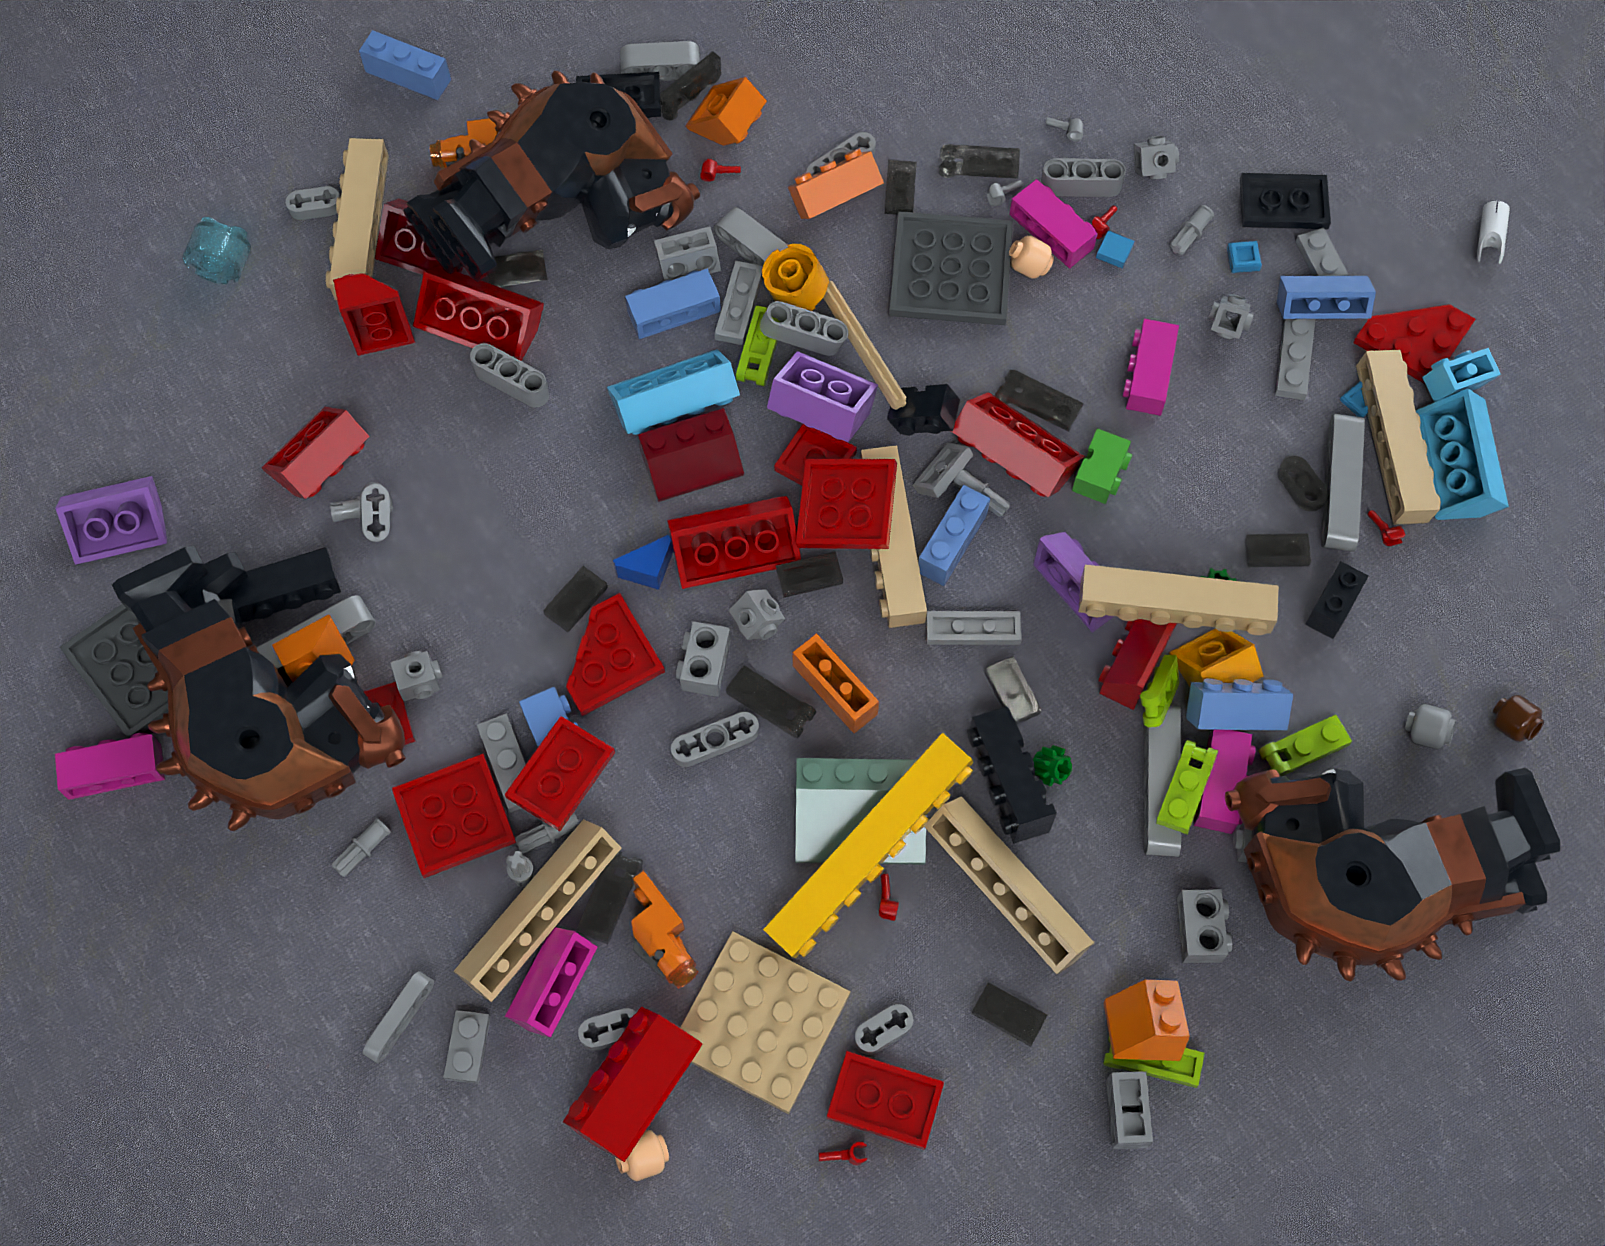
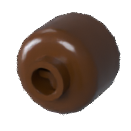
(1518, 718)

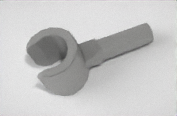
(1074, 127)
(996, 194)

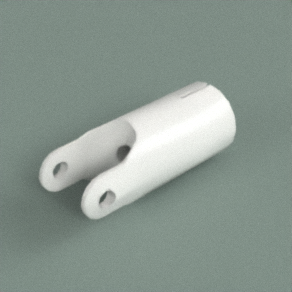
(1493, 227)

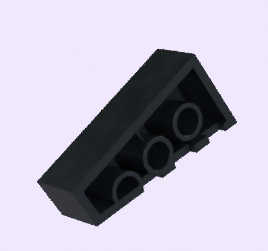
(1010, 775)

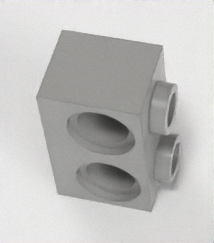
(687, 253)
(710, 659)
(1194, 925)
(1129, 1110)

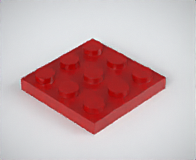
(846, 503)
(453, 815)

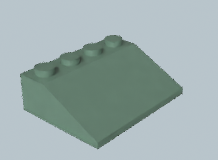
(837, 797)

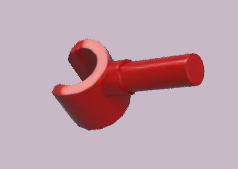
(711, 167)
(1099, 223)
(1390, 536)
(888, 908)
(844, 1154)

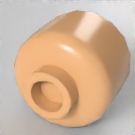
(1031, 257)
(646, 1158)

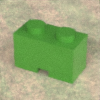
(1101, 467)

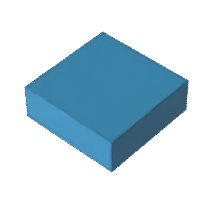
(1115, 249)
(1244, 256)
(1354, 400)

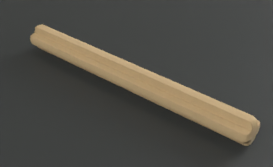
(865, 348)

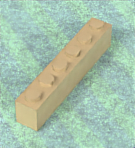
(358, 209)
(1398, 437)
(898, 565)
(1178, 599)
(1009, 884)
(537, 910)

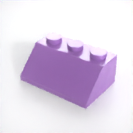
(112, 520)
(1062, 564)

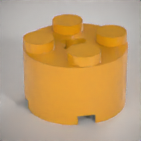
(795, 276)

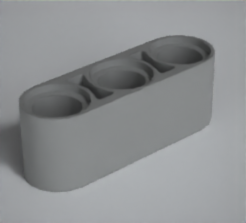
(667, 58)
(1099, 176)
(747, 237)
(789, 329)
(504, 364)

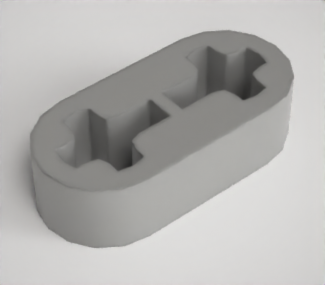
(313, 203)
(367, 511)
(603, 1022)
(879, 1022)

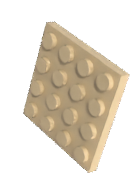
(762, 1021)

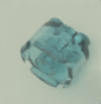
(217, 251)

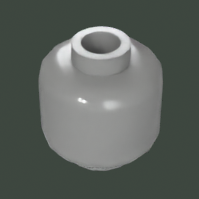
(1431, 726)

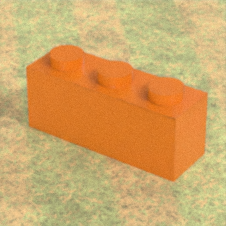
(835, 183)
(835, 683)

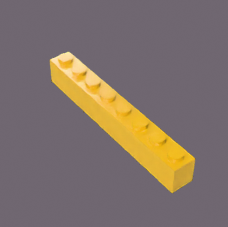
(868, 846)

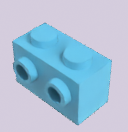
(1464, 372)

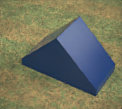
(646, 564)

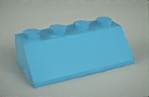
(674, 392)
(1463, 456)

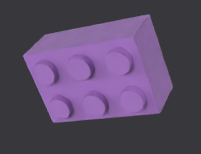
(822, 396)

